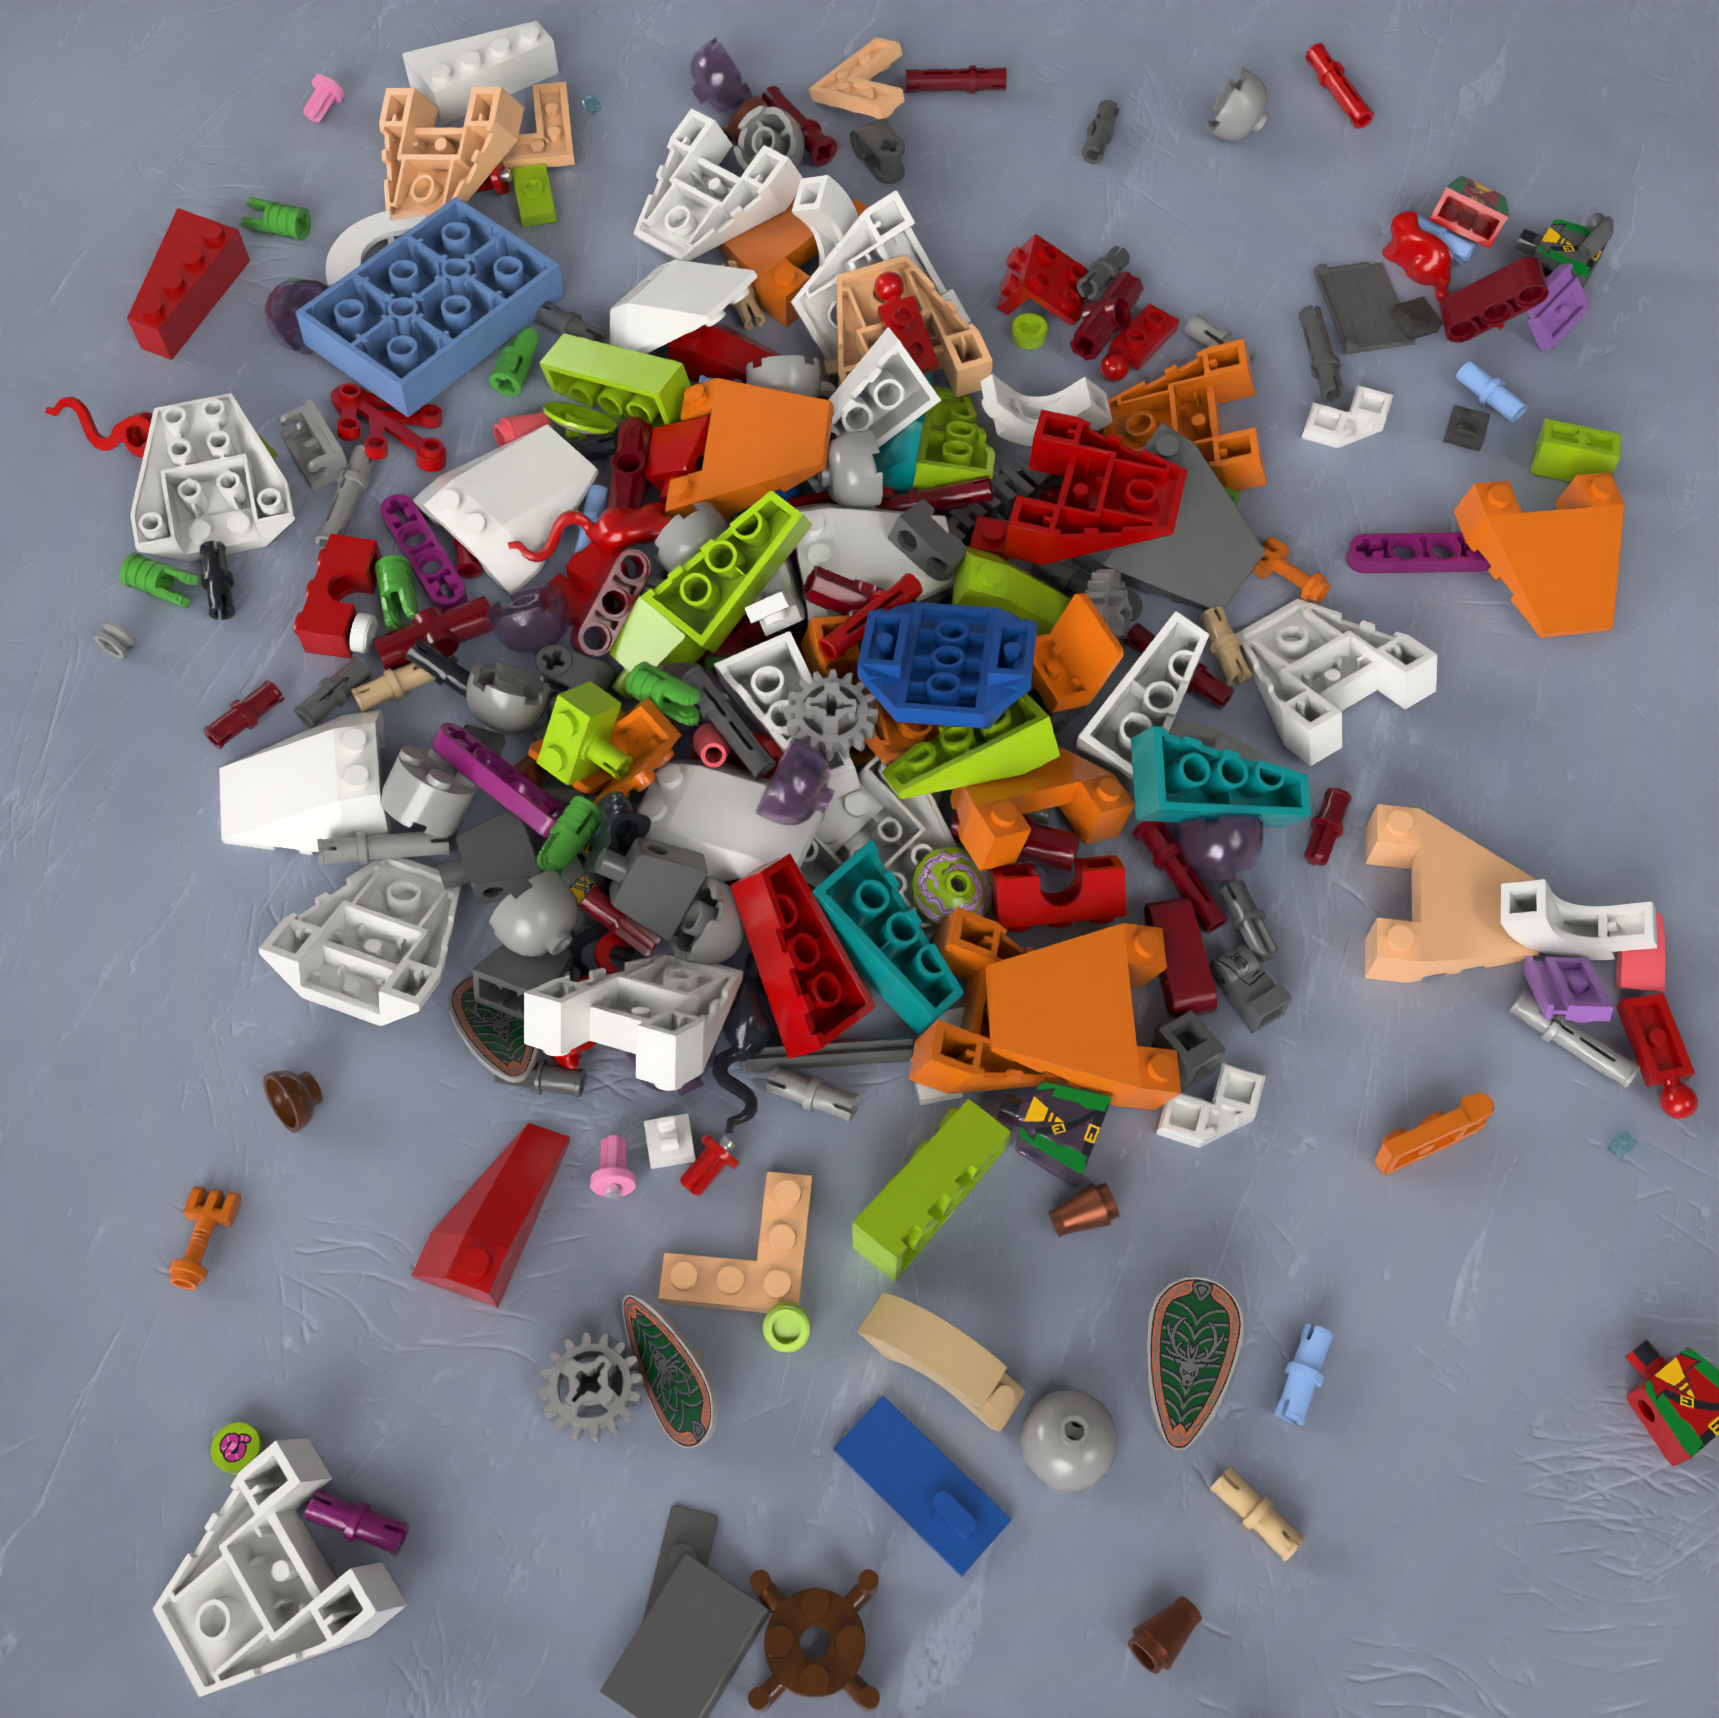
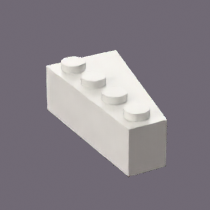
(499, 58)
(880, 394)
(761, 684)
(1144, 697)

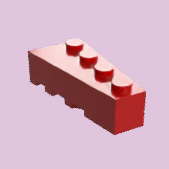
(185, 281)
(799, 958)

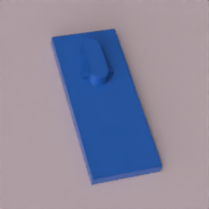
(922, 1485)

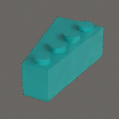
(1190, 781)
(887, 939)

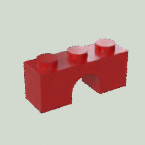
(343, 569)
(1093, 895)

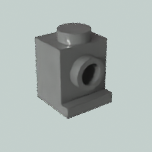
(1195, 1045)

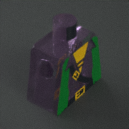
(1057, 1128)

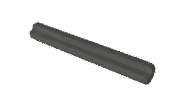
(836, 1053)

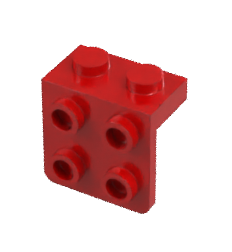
(1046, 277)

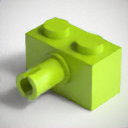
(580, 736)

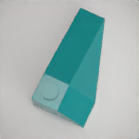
(899, 455)

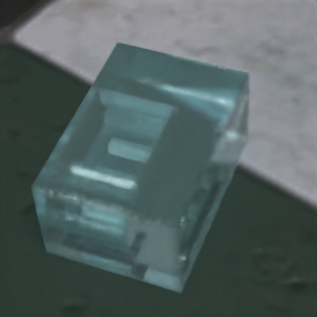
(591, 104)
(1622, 1145)

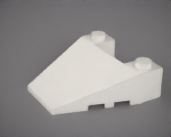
(704, 204)
(1318, 665)
(653, 1008)
(259, 1584)

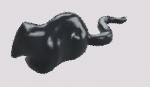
(617, 833)
(749, 1032)

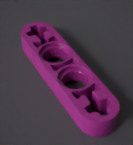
(1421, 548)
(424, 553)
(497, 777)

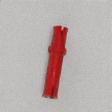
(1332, 77)
(839, 641)

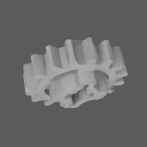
(1111, 600)
(849, 703)
(580, 1403)

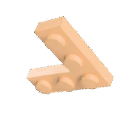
(850, 86)
(554, 135)
(749, 1283)

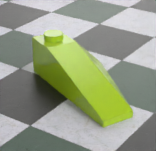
(952, 444)
(994, 582)
(970, 756)

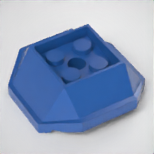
(947, 662)

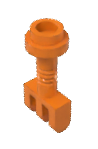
(1313, 587)
(188, 1271)

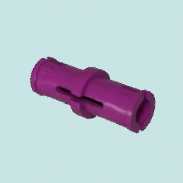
(356, 1521)

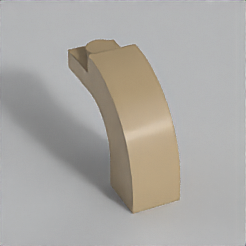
(945, 1355)

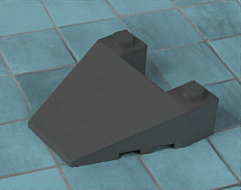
(1210, 542)

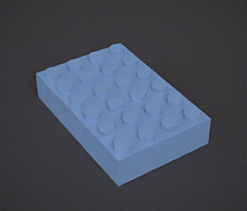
(430, 305)

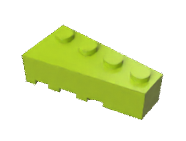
(616, 380)
(729, 572)
(928, 1189)

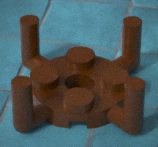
(783, 1634)

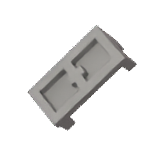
(313, 445)

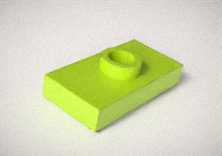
(534, 195)

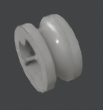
(114, 639)

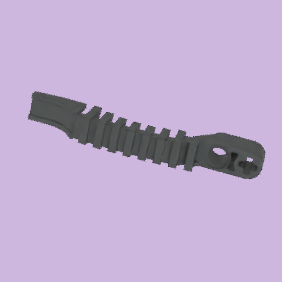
(1010, 483)

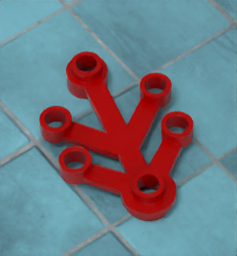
(354, 401)

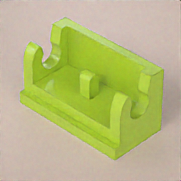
(1574, 450)

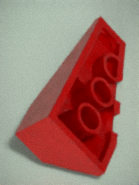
(717, 353)
(489, 1226)

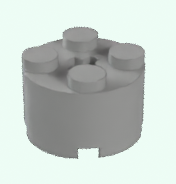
(427, 791)

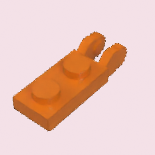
(1434, 1133)

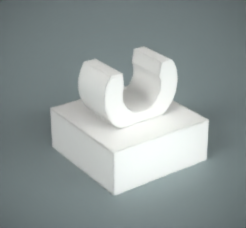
(669, 1141)

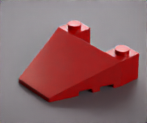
(1105, 499)

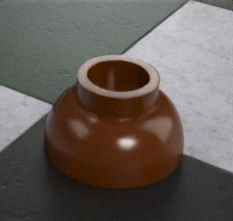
(292, 1097)

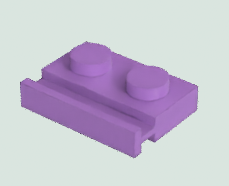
(1560, 310)
(1568, 988)

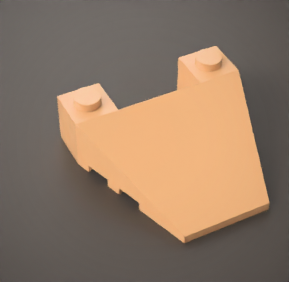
(437, 164)
(955, 343)
(1452, 900)

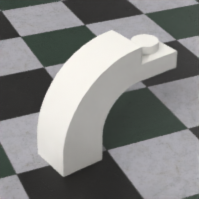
(825, 210)
(364, 241)
(1018, 414)
(779, 602)
(1565, 929)

